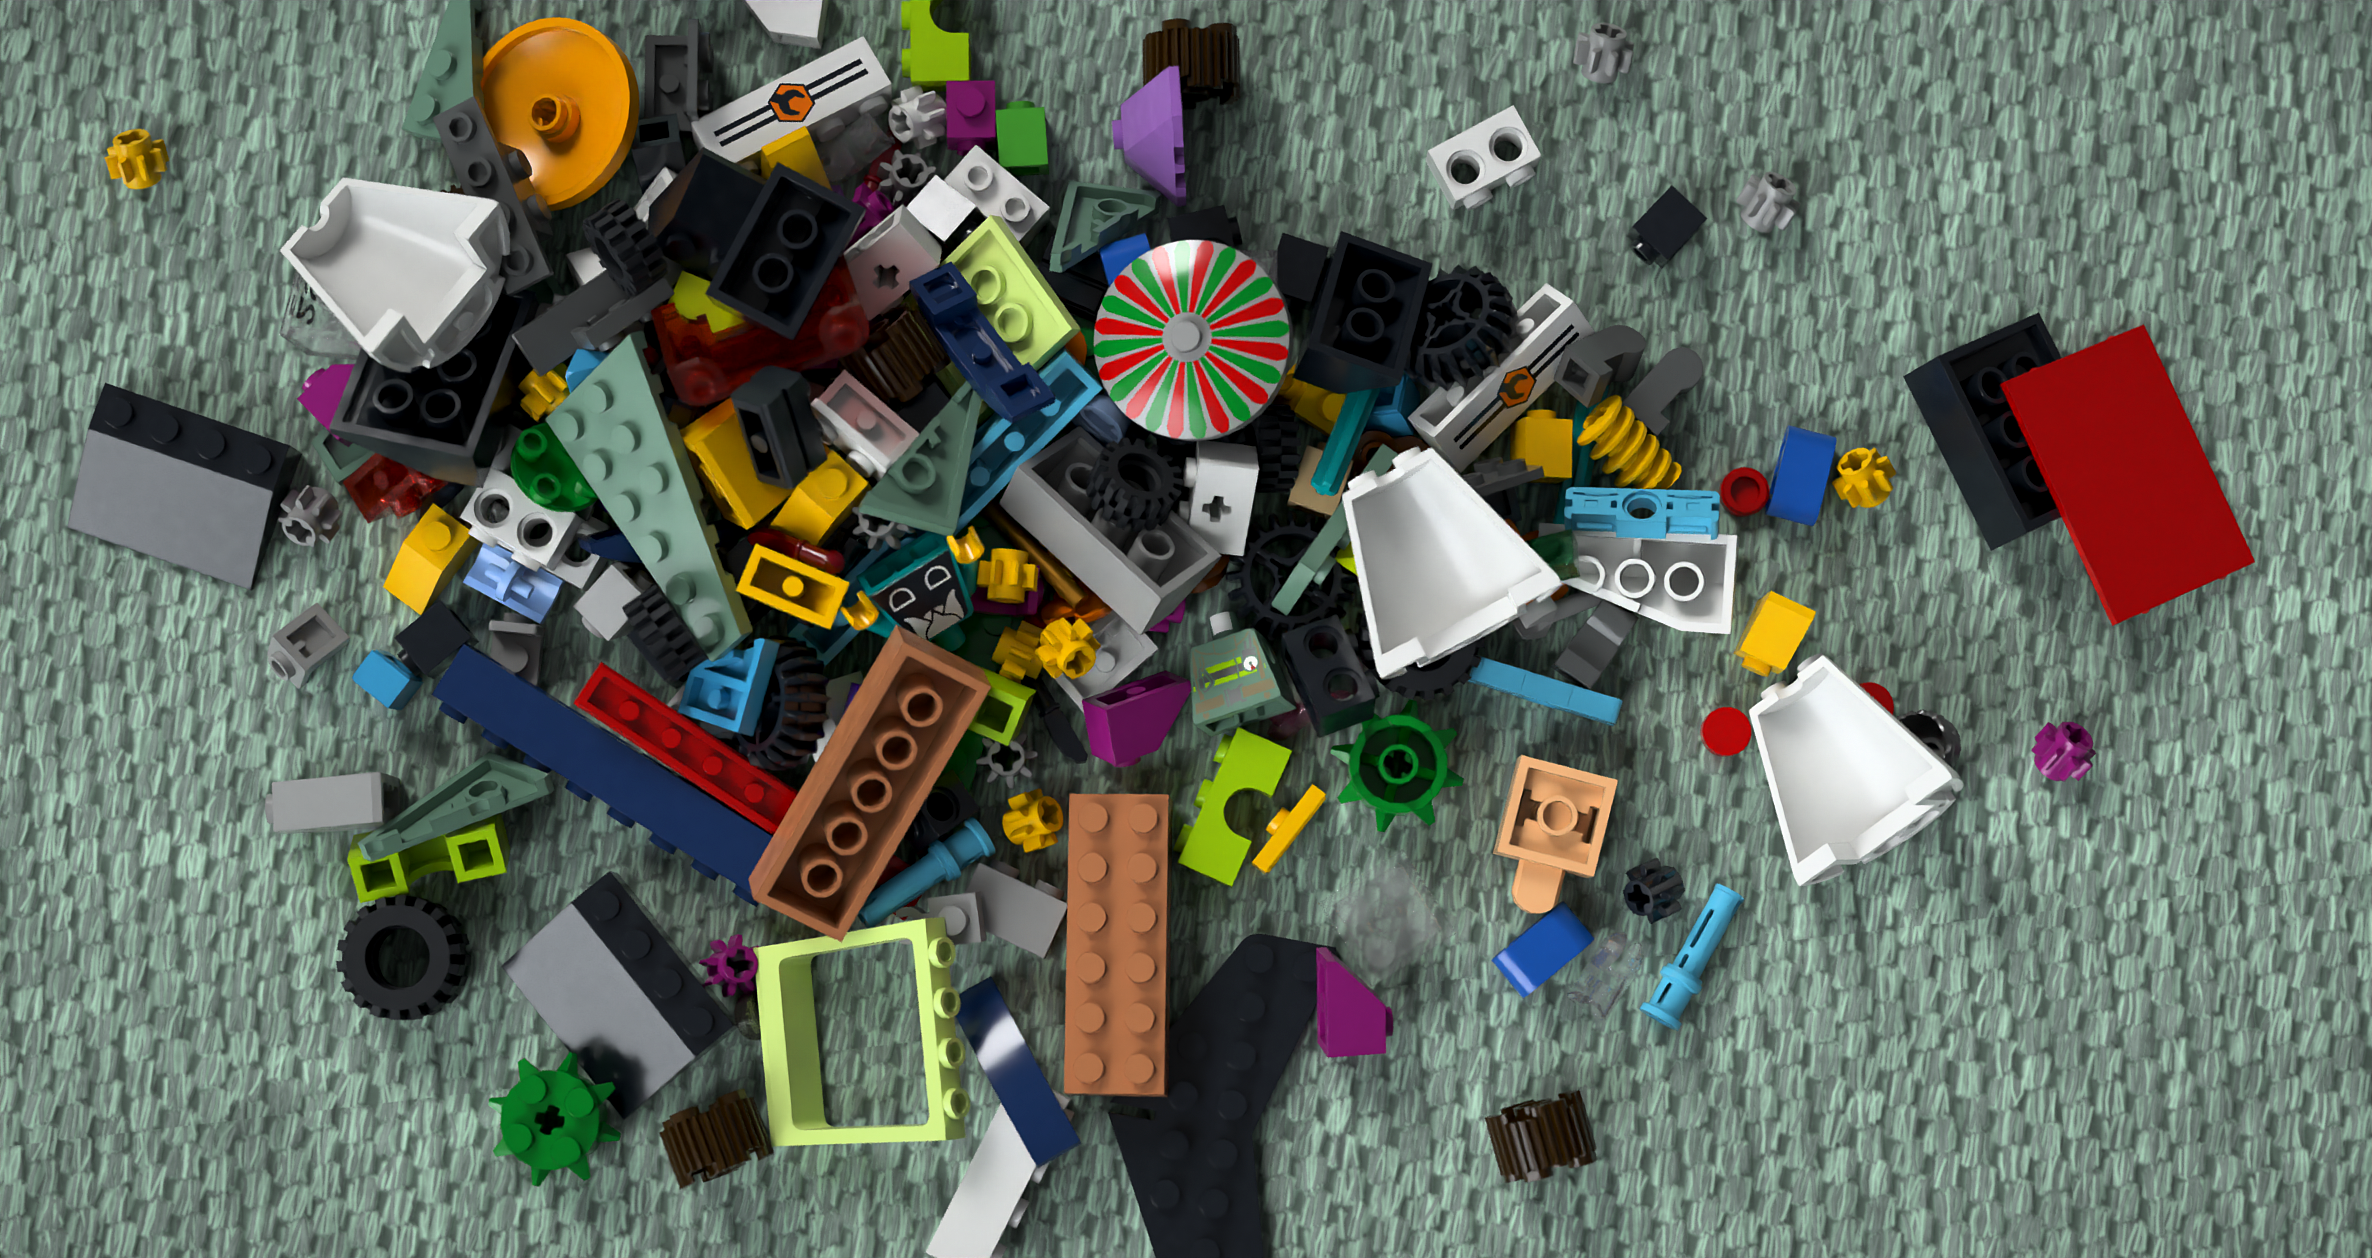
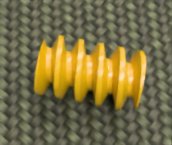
(1627, 447)

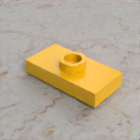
(1287, 827)

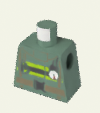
(1235, 678)

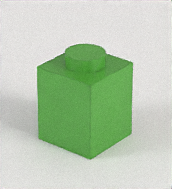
(1022, 139)

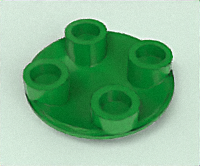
(548, 472)

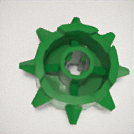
(1421, 751)
(565, 1146)

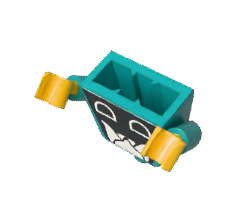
(921, 589)

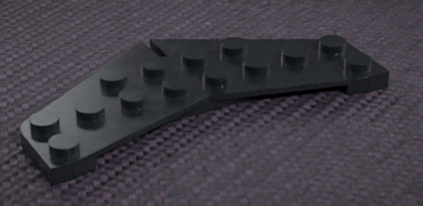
(1225, 1059)

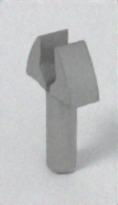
(1542, 615)

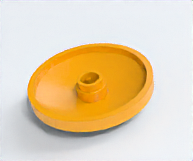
(564, 102)

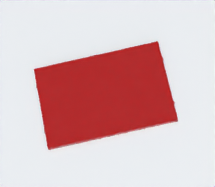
(2127, 474)

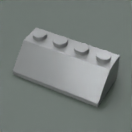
(1132, 572)

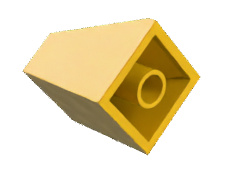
(725, 467)

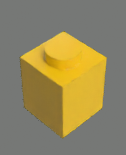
(1545, 443)

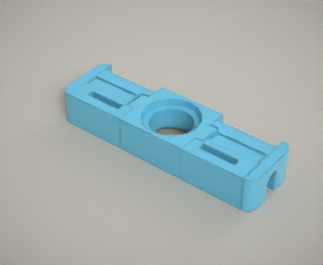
(1674, 511)
(1546, 691)

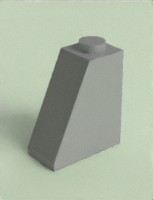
(333, 803)

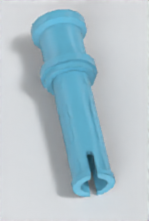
(942, 862)
(1682, 977)

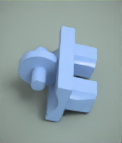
(513, 583)

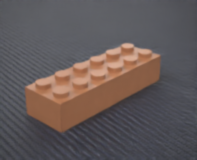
(868, 783)
(1118, 945)

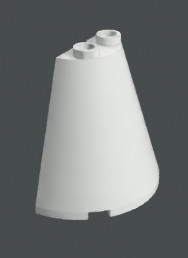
(404, 267)
(1435, 562)
(1843, 772)

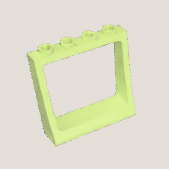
(792, 1041)

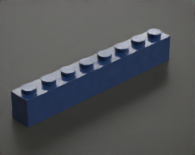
(603, 767)

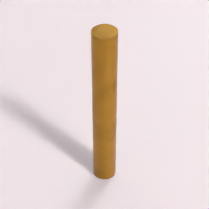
(1036, 554)

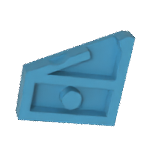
(731, 688)

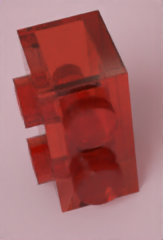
(389, 488)

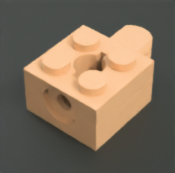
(1553, 828)

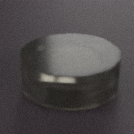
(747, 1016)

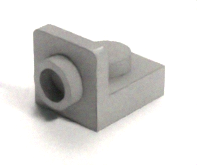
(305, 645)
(518, 645)

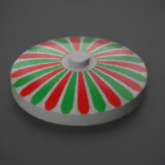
(1193, 340)

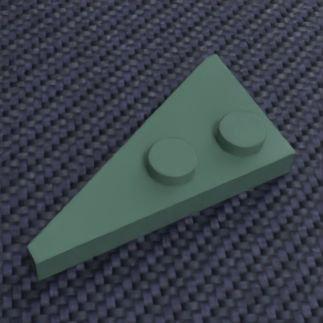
(451, 70)
(1095, 217)
(930, 477)
(1317, 561)
(474, 794)

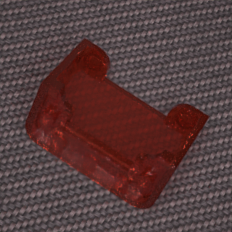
(715, 364)

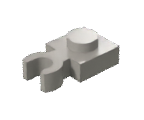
(962, 916)

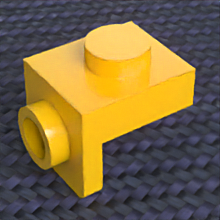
(1311, 403)

